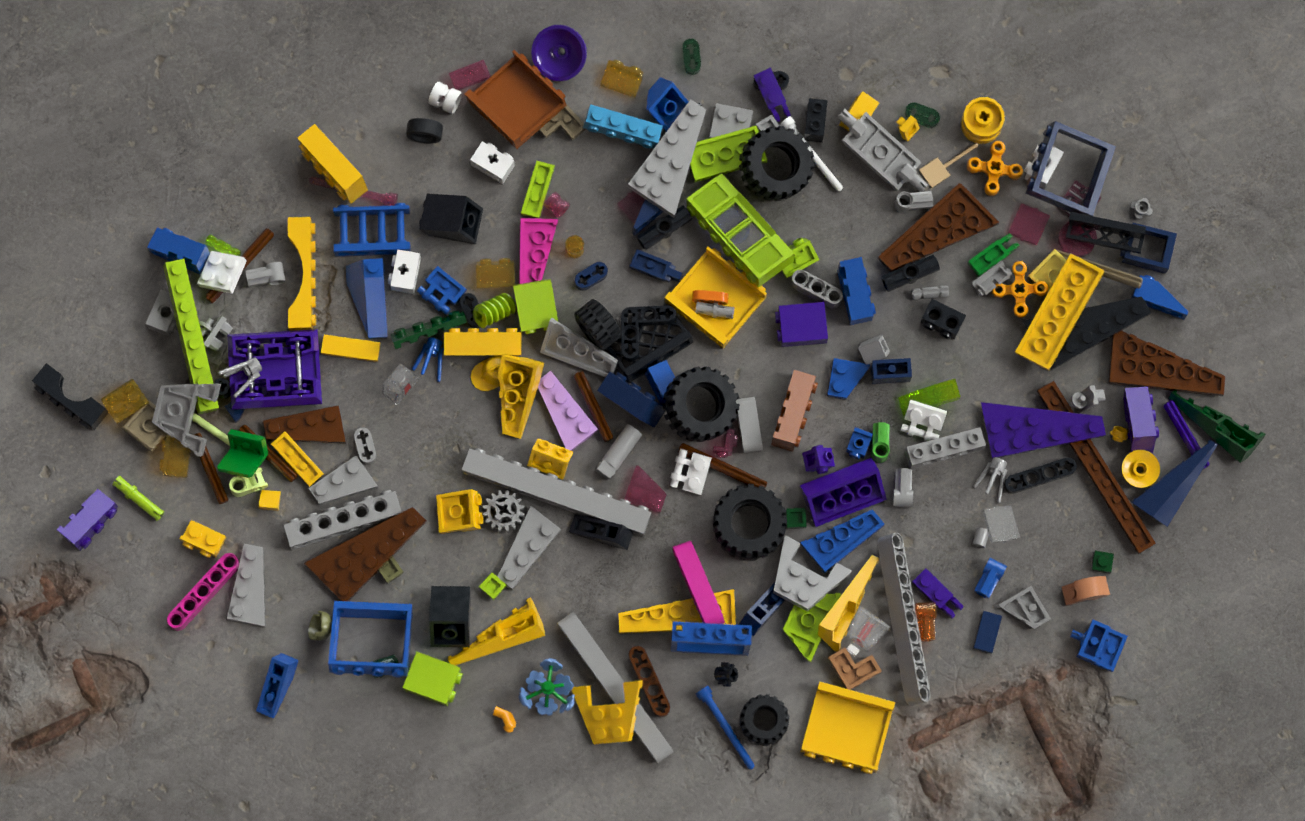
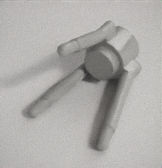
(250, 367)
(996, 468)

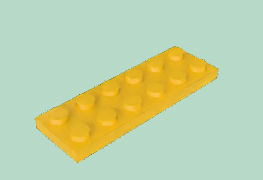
(1059, 312)

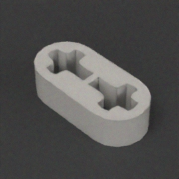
(360, 446)

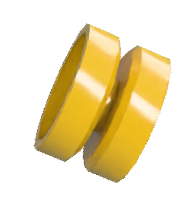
(972, 121)

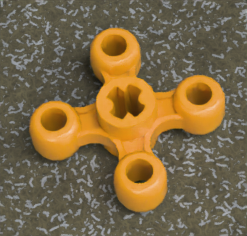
(994, 162)
(1028, 289)

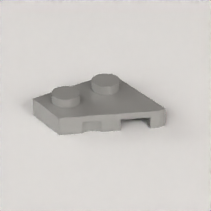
(1027, 608)

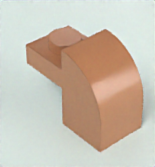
(1085, 589)

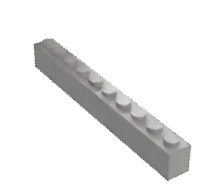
(554, 491)

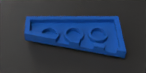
(842, 539)

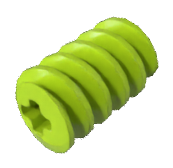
(494, 310)

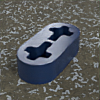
(593, 280)

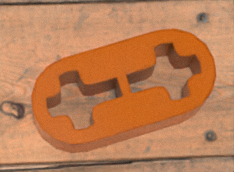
(710, 297)

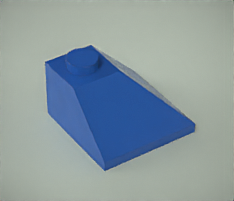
(665, 102)

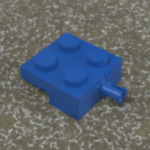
(1100, 645)

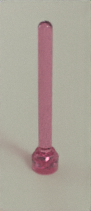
(387, 199)

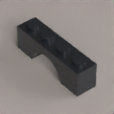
(88, 411)

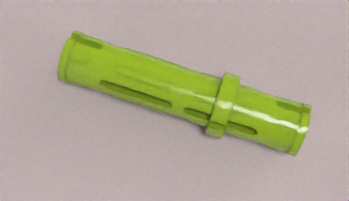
(132, 493)

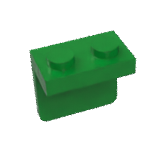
(245, 454)

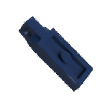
(655, 267)

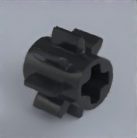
(726, 674)

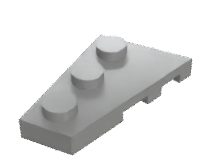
(344, 481)

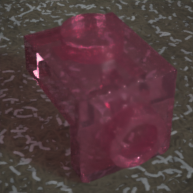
(731, 441)

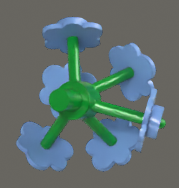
(538, 683)

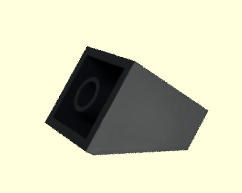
(451, 217)
(450, 616)

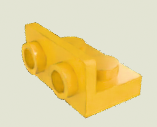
(550, 458)
(203, 539)

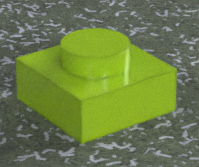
(492, 586)

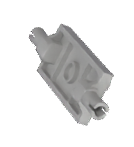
(881, 151)

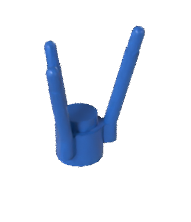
(431, 348)

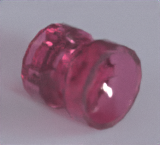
(556, 204)

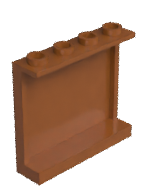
(517, 100)

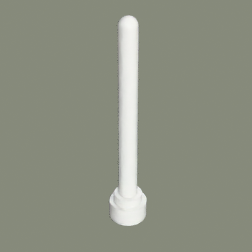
(790, 123)

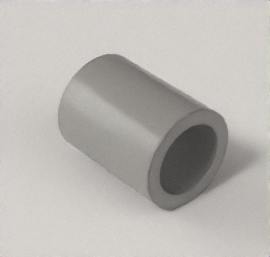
(980, 537)

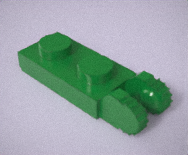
(992, 255)

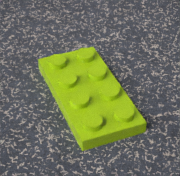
(721, 154)

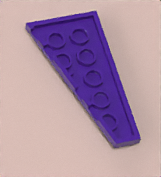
(1025, 429)

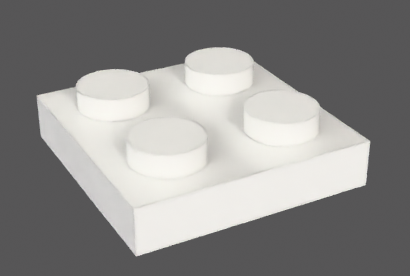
(221, 272)

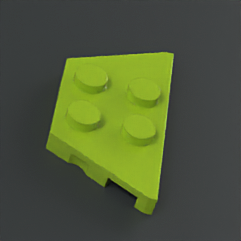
(803, 625)

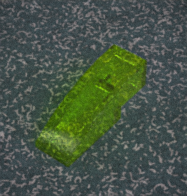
(932, 395)

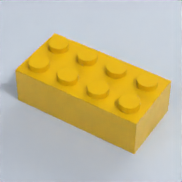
(332, 164)

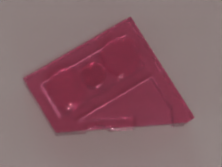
(645, 491)

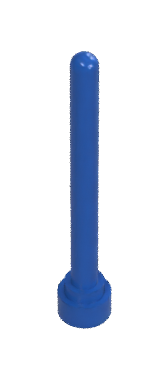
(706, 696)

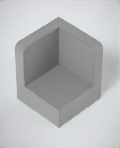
(874, 349)

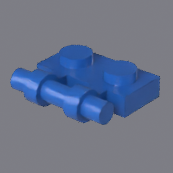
(446, 286)

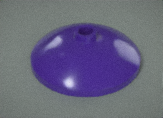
(547, 53)

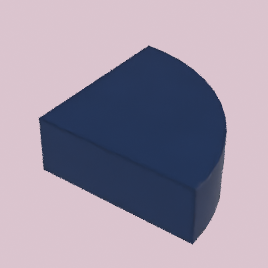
(235, 414)

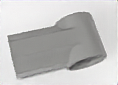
(915, 201)
(271, 274)
(903, 488)

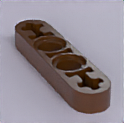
(647, 682)

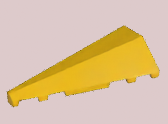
(838, 619)
(516, 629)

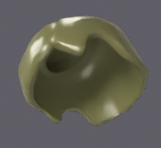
(320, 626)

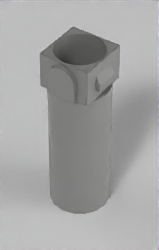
(618, 451)

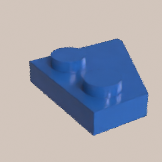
(845, 377)

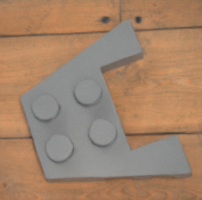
(176, 409)
(799, 583)

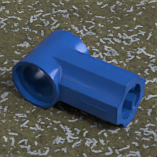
(991, 575)

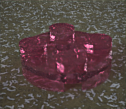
(1070, 246)

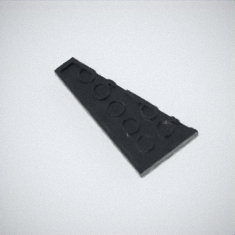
(1099, 324)

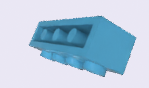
(622, 126)

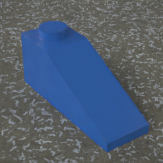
(1159, 298)
(276, 684)

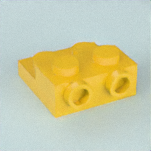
(459, 511)

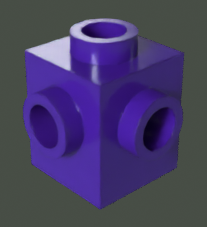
(818, 459)

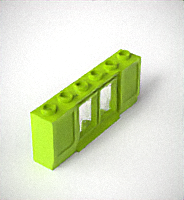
(739, 230)

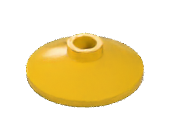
(1147, 462)

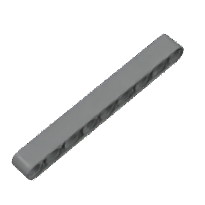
(903, 619)
(613, 684)

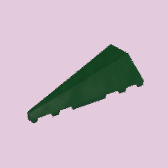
(1234, 438)

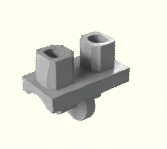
(219, 326)
(1087, 399)

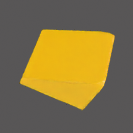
(269, 500)

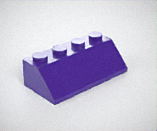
(843, 492)

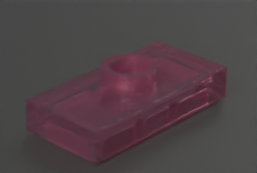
(469, 75)

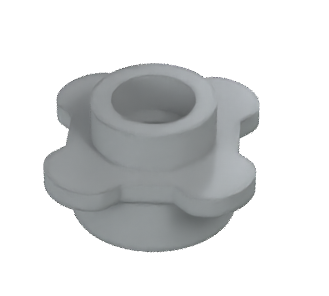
(1146, 208)

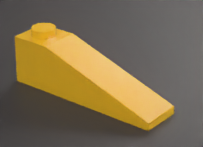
(518, 386)

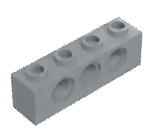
(945, 448)

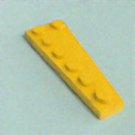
(661, 617)

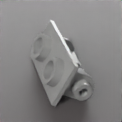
(987, 281)

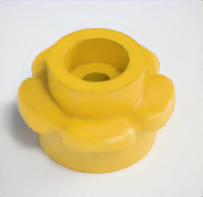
(1119, 434)

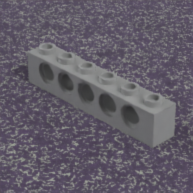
(335, 528)

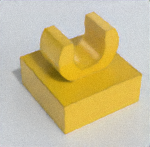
(907, 127)

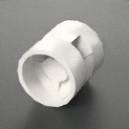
(451, 99)

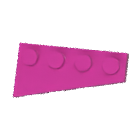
(535, 246)

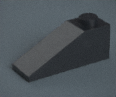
(601, 531)

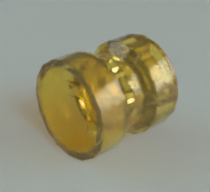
(574, 250)

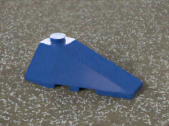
(367, 289)

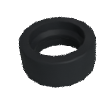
(424, 130)

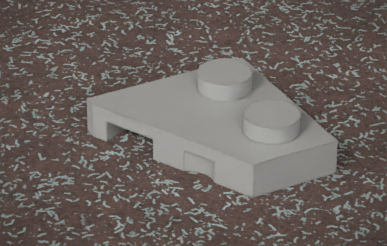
(729, 119)

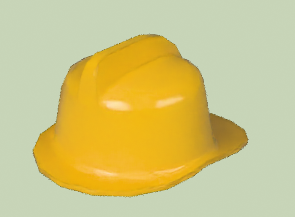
(485, 374)

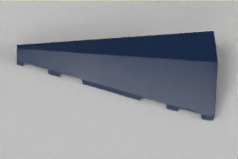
(1169, 493)

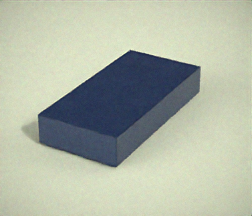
(987, 632)

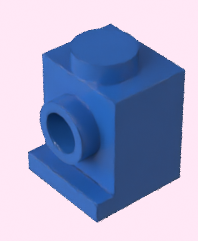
(859, 435)

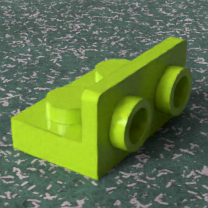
(803, 256)

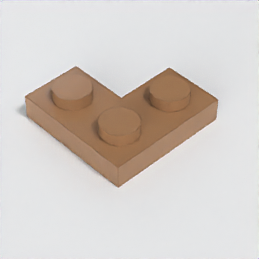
(851, 673)

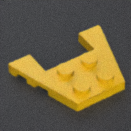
(611, 721)

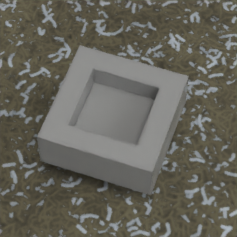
(766, 123)

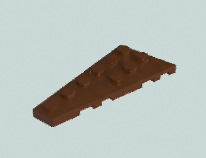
(356, 561)

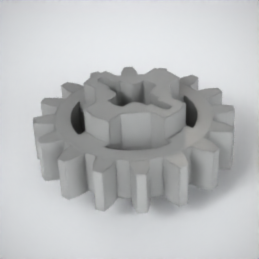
(496, 506)

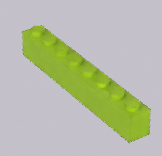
(189, 330)

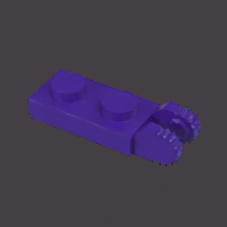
(771, 92)
(936, 592)

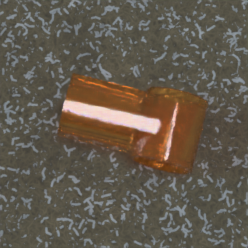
(926, 618)

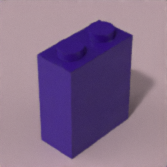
(802, 324)

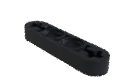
(1039, 473)

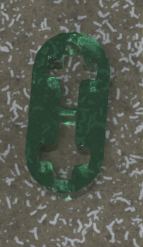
(696, 56)
(924, 110)

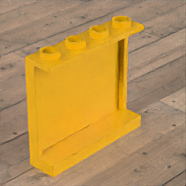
(718, 275)
(847, 727)

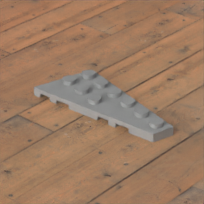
(666, 168)

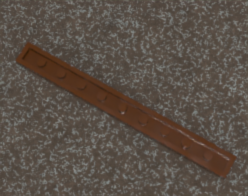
(1102, 476)

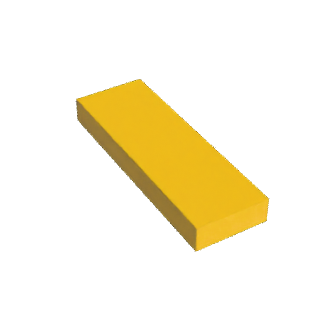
(350, 348)
(297, 459)

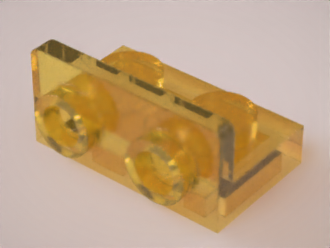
(622, 78)
(495, 273)
(124, 401)
(175, 458)

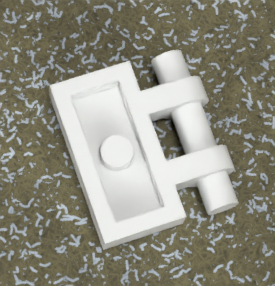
(925, 415)
(696, 474)

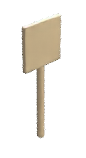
(936, 172)

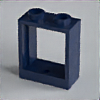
(1162, 266)

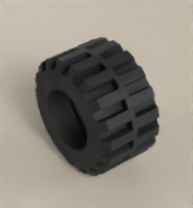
(598, 324)
(776, 707)

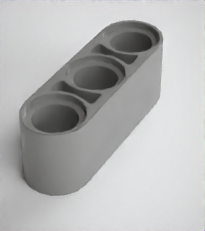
(810, 281)
(749, 425)

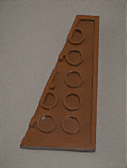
(945, 224)
(1151, 366)

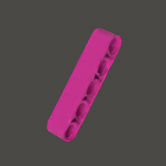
(698, 583)
(201, 601)

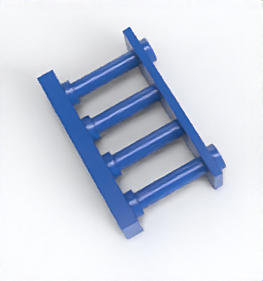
(363, 247)

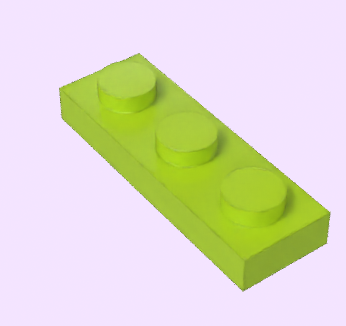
(537, 190)

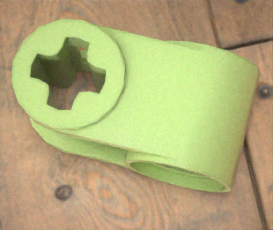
(250, 484)

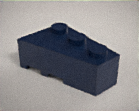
(631, 398)

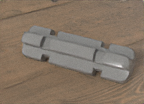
(930, 292)

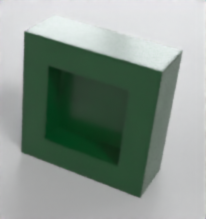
(796, 518)
(1102, 562)

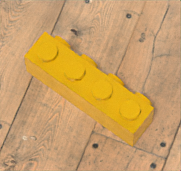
(483, 343)

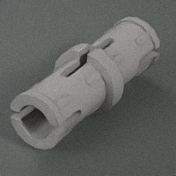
(714, 310)

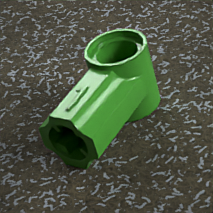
(880, 440)

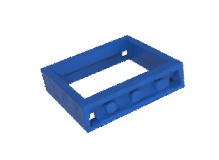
(370, 610)
(711, 638)

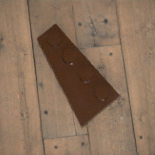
(311, 426)

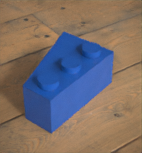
(855, 291)

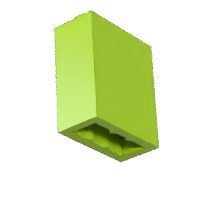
(535, 305)
(432, 679)

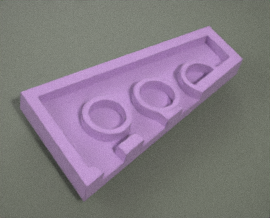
(570, 420)

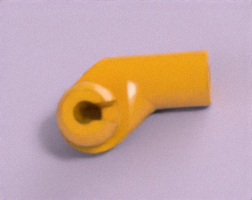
(507, 717)

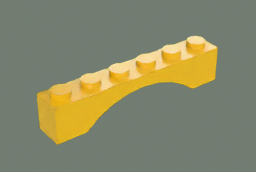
(301, 311)

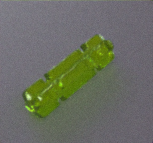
(222, 246)

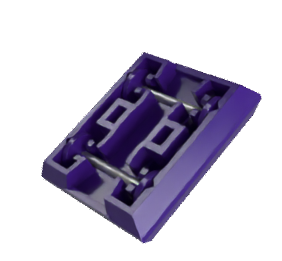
(281, 369)

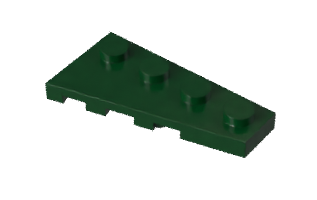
(427, 329)

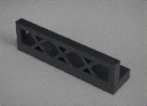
(1106, 225)

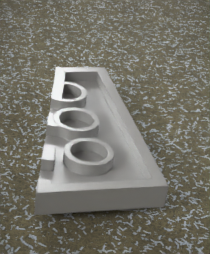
(573, 349)
(530, 543)
(248, 593)

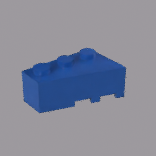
(176, 247)

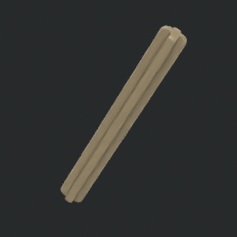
(1113, 274)

